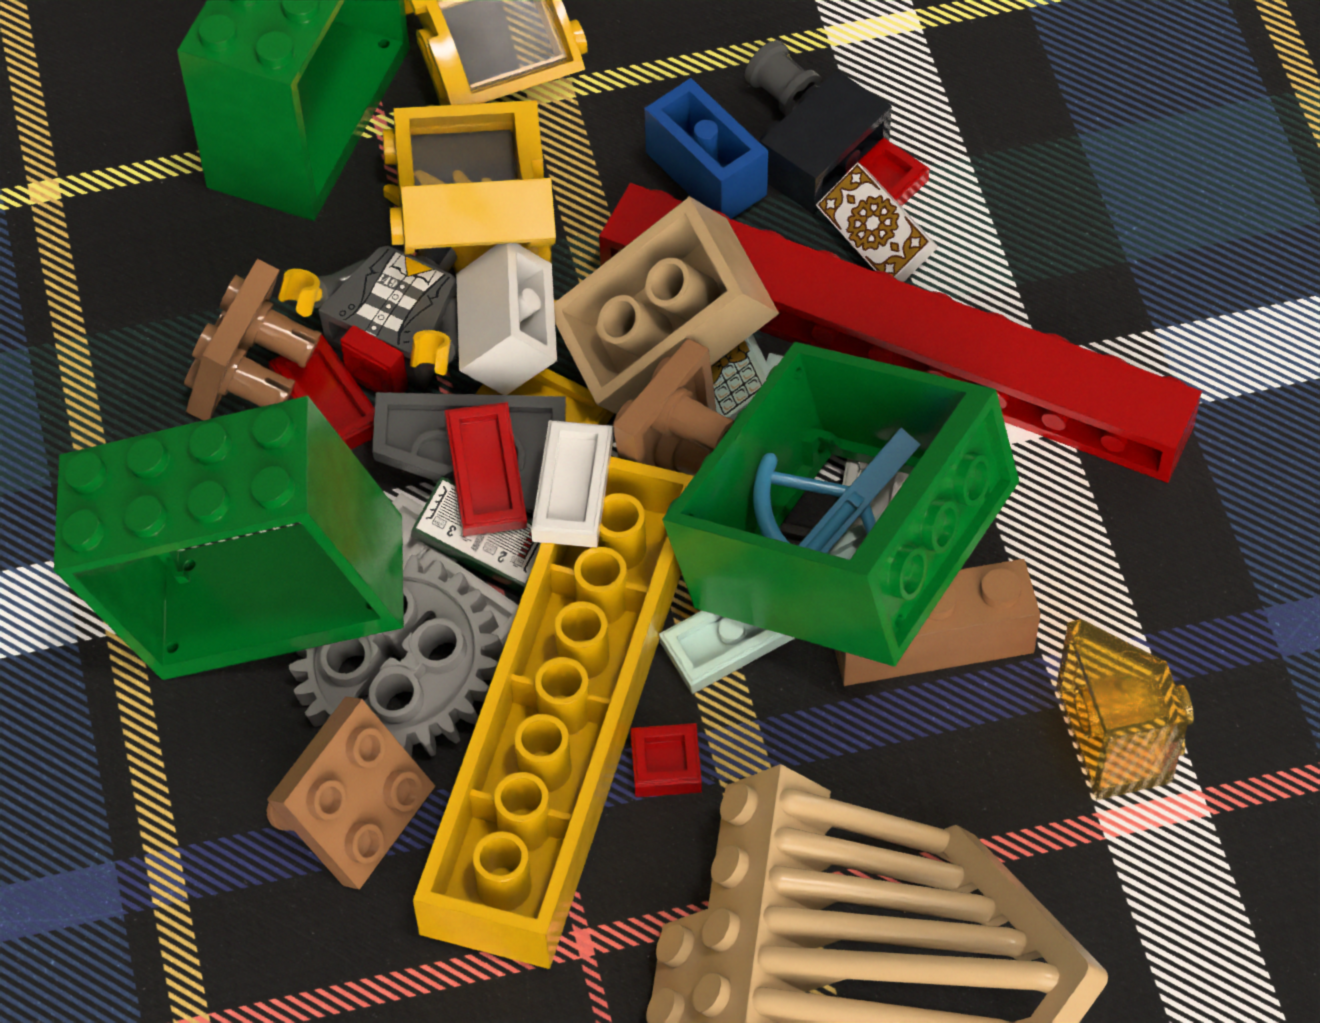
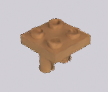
(223, 347)
(675, 415)
(350, 793)

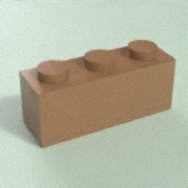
(979, 619)

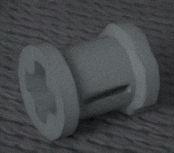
(780, 75)

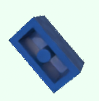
(706, 150)

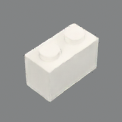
(506, 317)

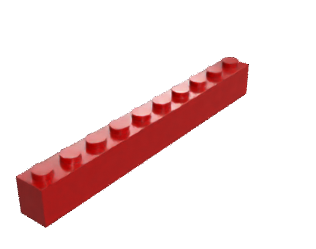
(1039, 377)

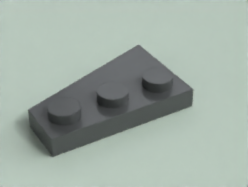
(414, 435)

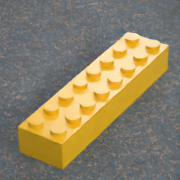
(553, 729)

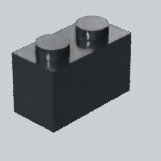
(824, 138)

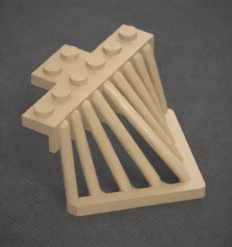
(765, 922)

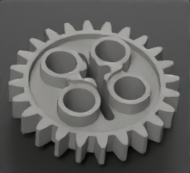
(440, 688)

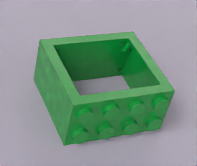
(287, 92)
(847, 408)
(246, 597)

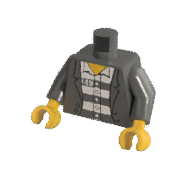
(392, 297)

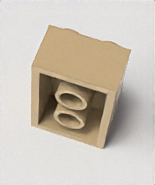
(663, 287)

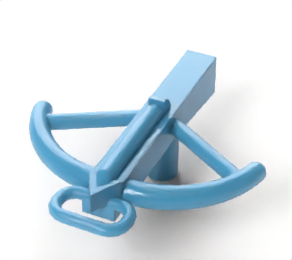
(853, 499)

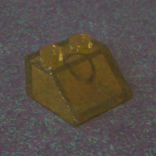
(1121, 711)

